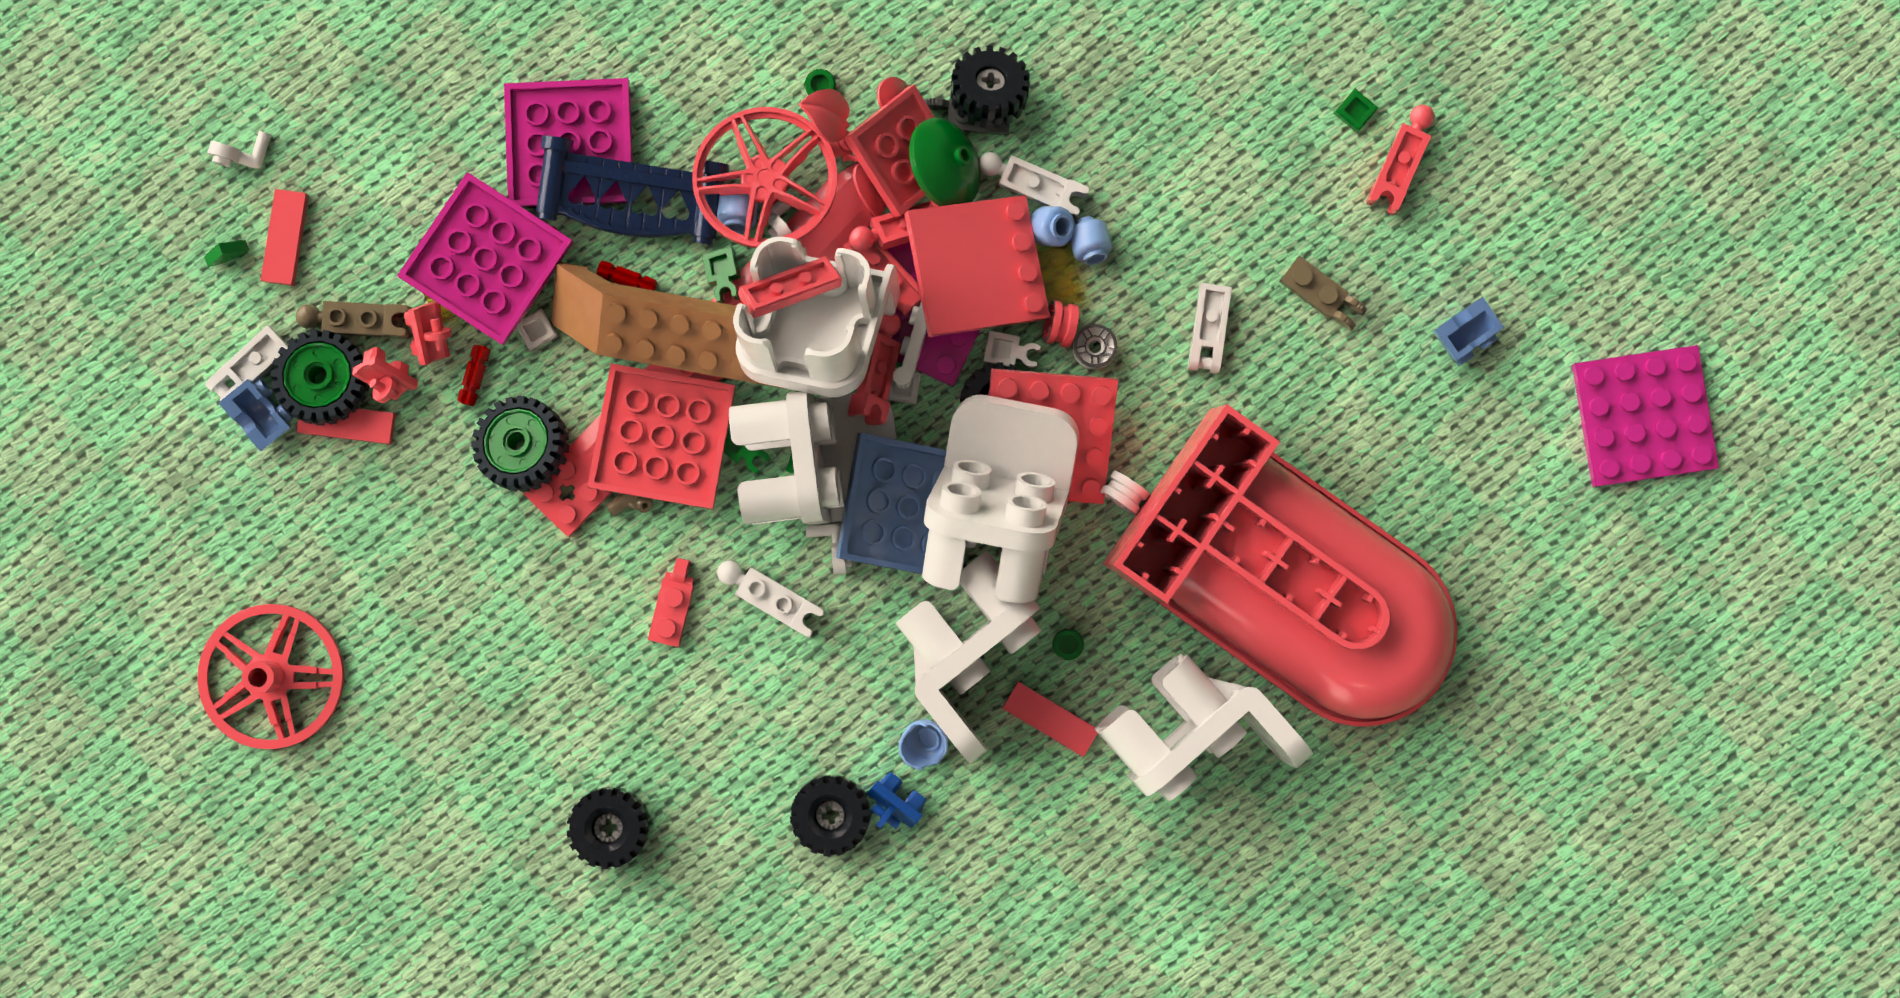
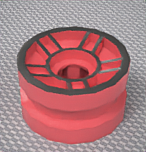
(1061, 325)

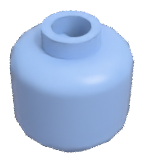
(733, 212)
(1052, 226)
(1091, 241)

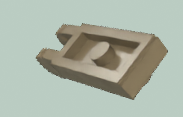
(1321, 292)

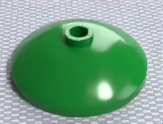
(944, 162)

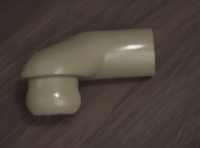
(624, 501)

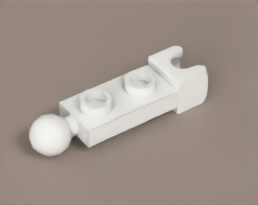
(1033, 182)
(769, 596)

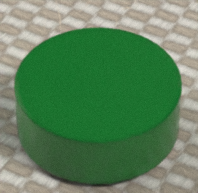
(819, 80)
(1068, 644)

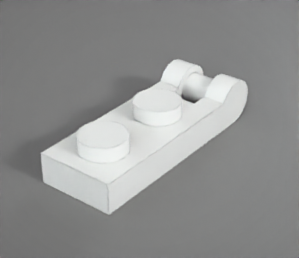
(1209, 327)
(911, 349)
(249, 363)

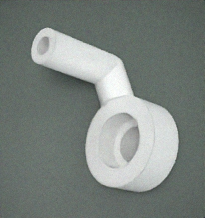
(226, 155)
(778, 226)
(831, 529)

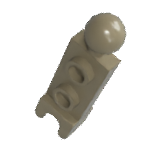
(355, 319)

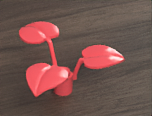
(829, 113)

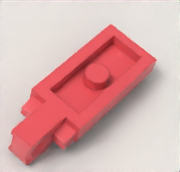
(672, 605)

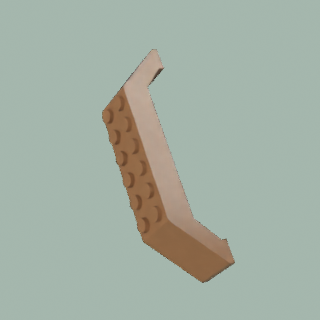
(646, 324)

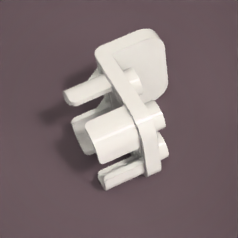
(820, 341)
(822, 456)
(1001, 488)
(944, 658)
(1209, 724)

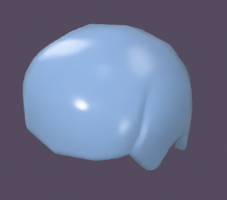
(923, 744)

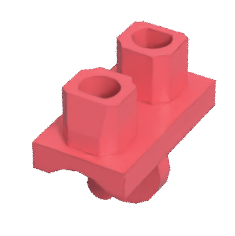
(428, 333)
(386, 379)

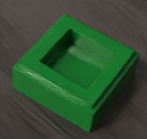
(1356, 110)

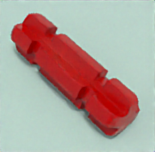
(625, 276)
(473, 375)

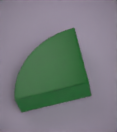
(225, 252)

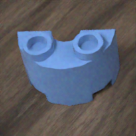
(1467, 330)
(257, 412)

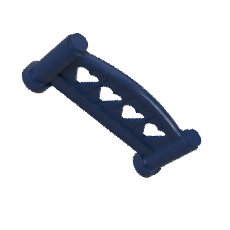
(564, 171)

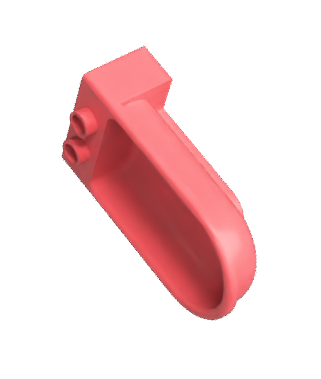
(1289, 578)

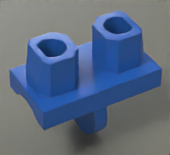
(906, 811)

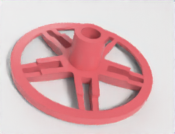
(764, 177)
(270, 676)

